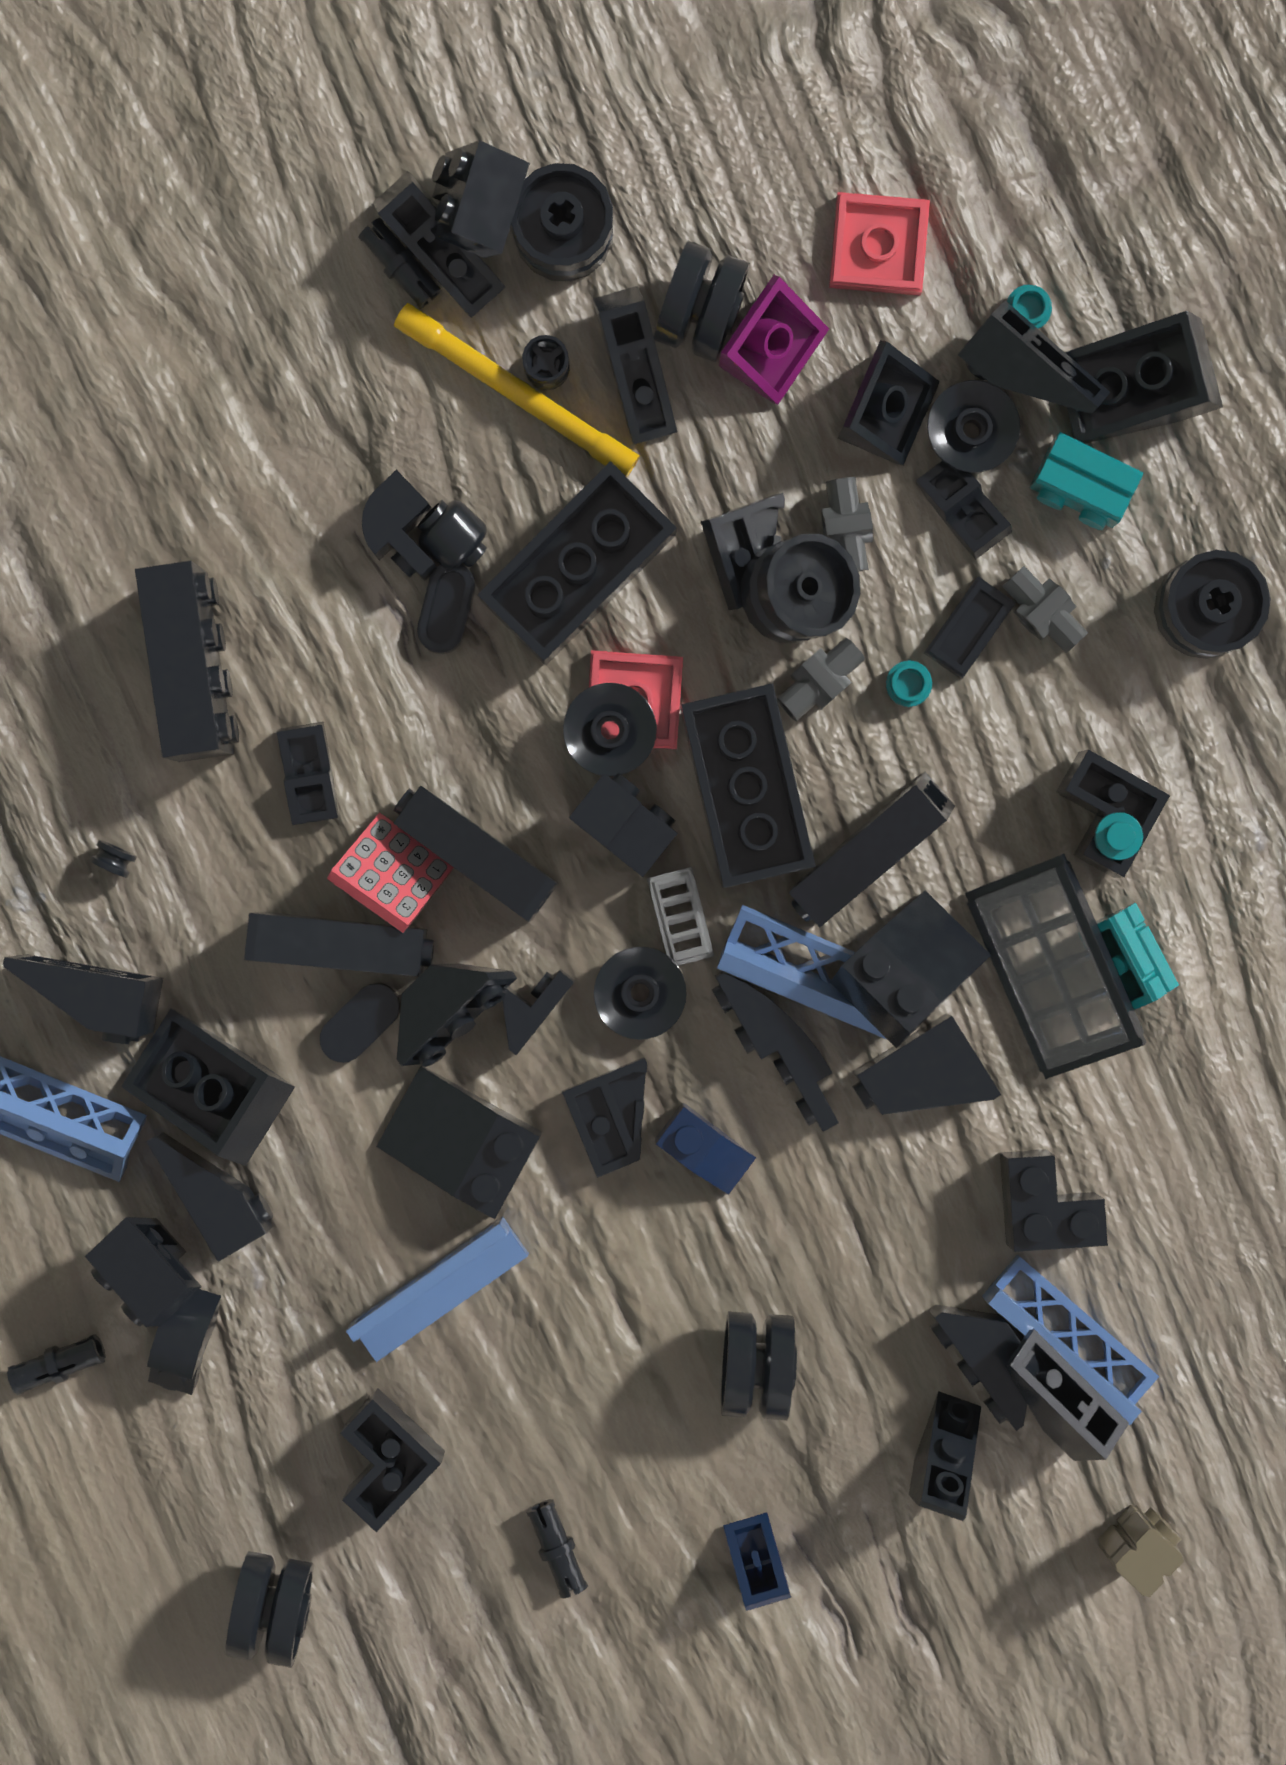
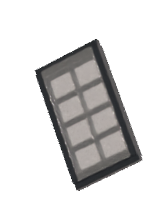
(1055, 967)

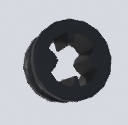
(112, 858)

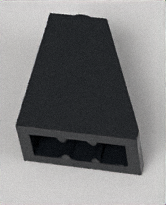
(925, 1072)

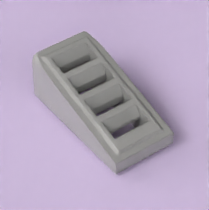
(669, 880)

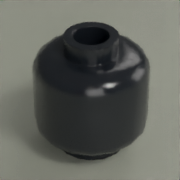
(452, 534)

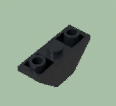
(444, 1007)
(986, 1347)
(946, 1457)

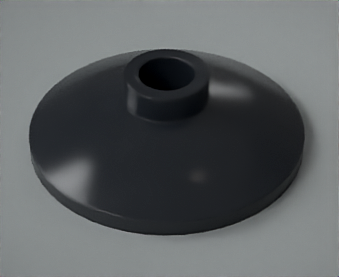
(986, 408)
(609, 704)
(646, 1017)

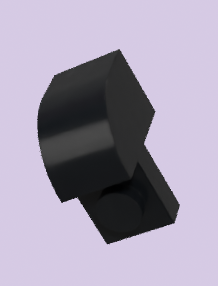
(387, 520)
(181, 1343)

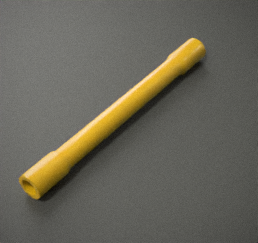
(435, 337)

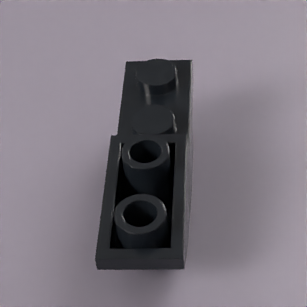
(771, 1030)

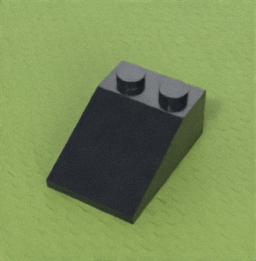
(1152, 375)
(909, 968)
(99, 998)
(208, 1088)
(459, 1141)

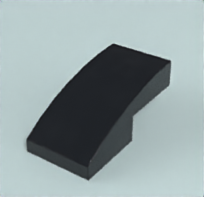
(964, 508)
(307, 773)

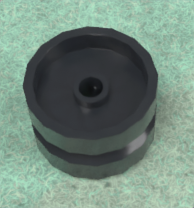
(569, 195)
(704, 302)
(800, 588)
(1239, 601)
(762, 1365)
(270, 1609)

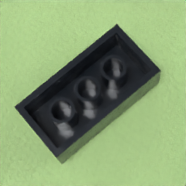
(577, 563)
(186, 661)
(747, 785)

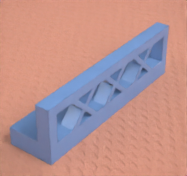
(785, 977)
(63, 1136)
(438, 1289)
(1021, 1319)

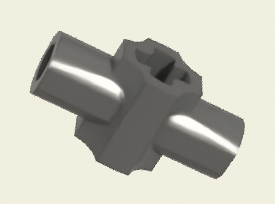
(848, 519)
(1045, 609)
(820, 679)

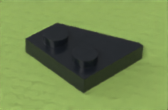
(736, 539)
(610, 1115)

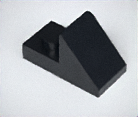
(524, 1018)

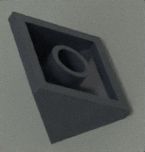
(889, 405)

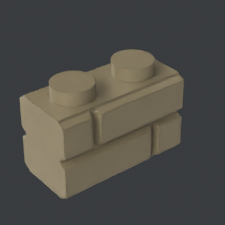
(1142, 1548)

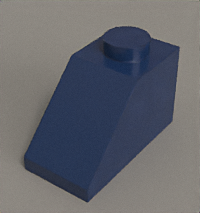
(704, 1149)

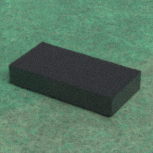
(969, 627)

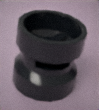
(549, 355)

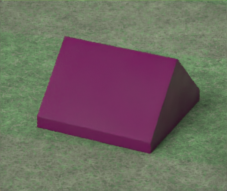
(773, 341)

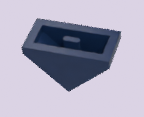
(757, 1561)

